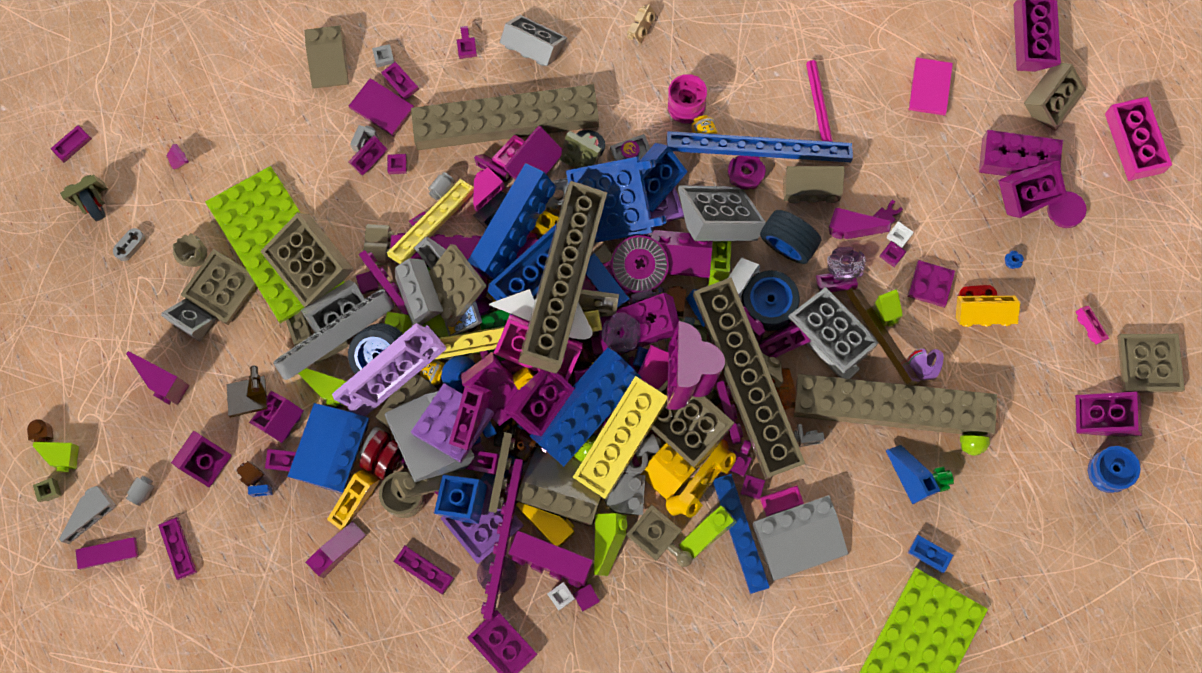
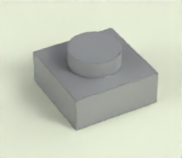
(383, 55)

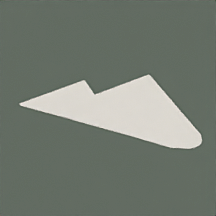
(522, 306)

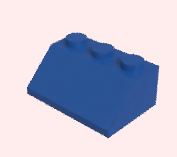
(662, 178)

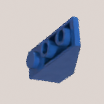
(913, 475)

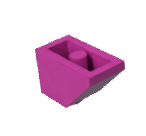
(486, 186)

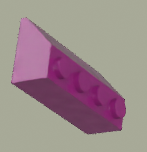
(1036, 34)
(684, 254)

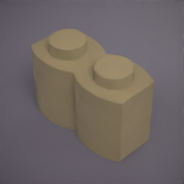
(378, 242)

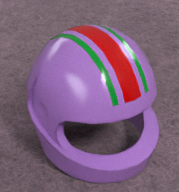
(922, 363)

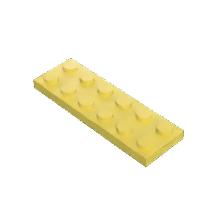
(621, 437)

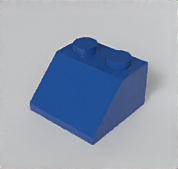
(461, 499)

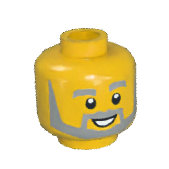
(704, 125)
(432, 372)

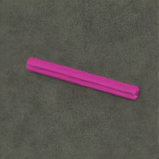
(819, 102)

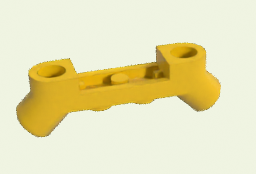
(688, 501)

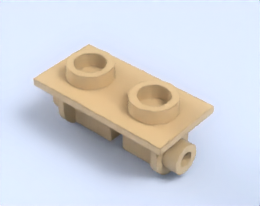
(645, 18)

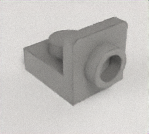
(361, 137)
(809, 439)

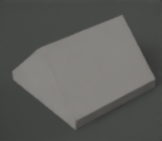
(189, 319)

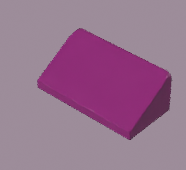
(484, 161)

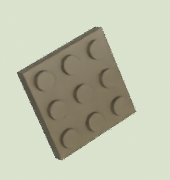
(455, 284)
(220, 287)
(1150, 363)

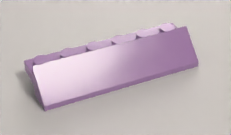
(390, 370)

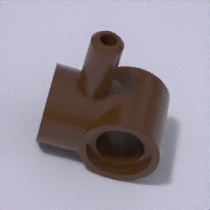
(523, 446)

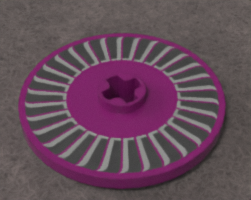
(624, 265)

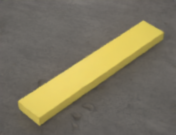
(431, 221)

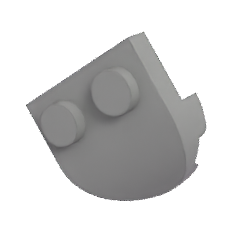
(627, 495)

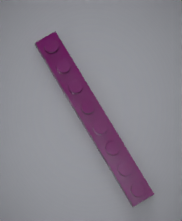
(500, 547)

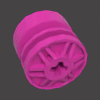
(687, 98)

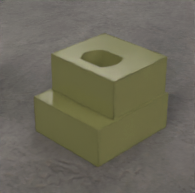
(42, 487)

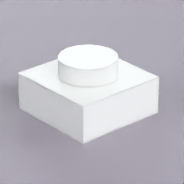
(900, 234)
(561, 596)

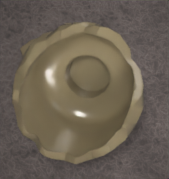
(189, 251)

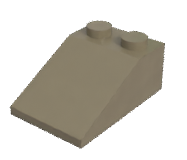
(326, 56)

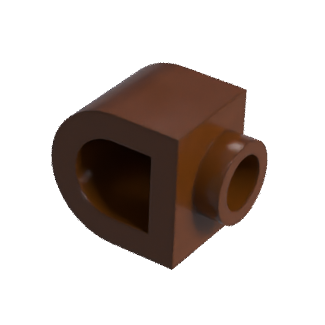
(39, 431)
(249, 473)

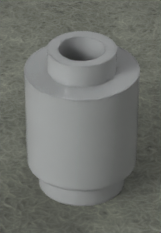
(441, 186)
(649, 446)
(140, 490)

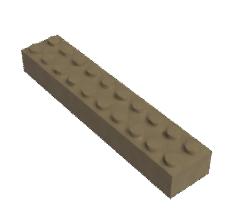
(504, 116)
(563, 278)
(749, 378)
(895, 405)

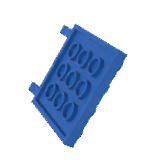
(626, 202)

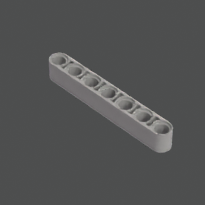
(333, 334)

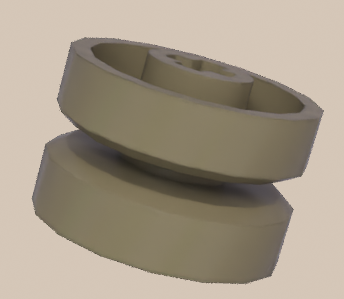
(394, 503)

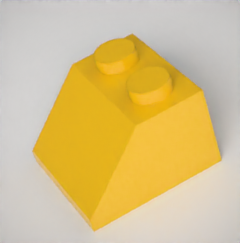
(667, 471)

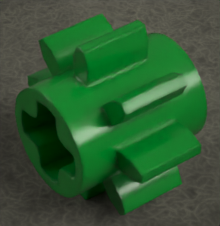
(943, 478)

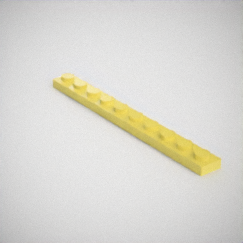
(489, 338)

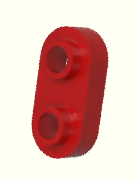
(978, 290)

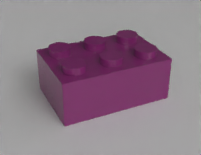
(492, 375)

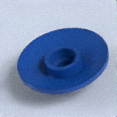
(453, 369)

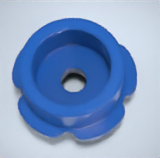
(1014, 264)

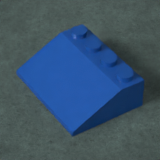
(329, 448)

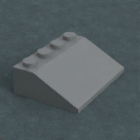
(720, 213)
(834, 330)
(419, 456)
(800, 538)

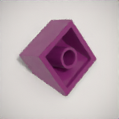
(278, 418)
(201, 459)

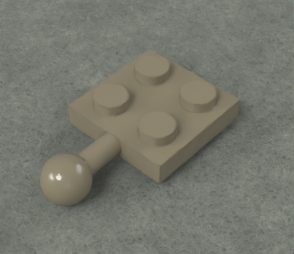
(655, 534)

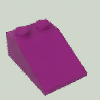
(1032, 189)
(163, 383)
(539, 401)
(1109, 414)

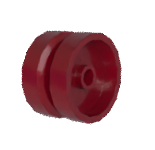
(381, 455)

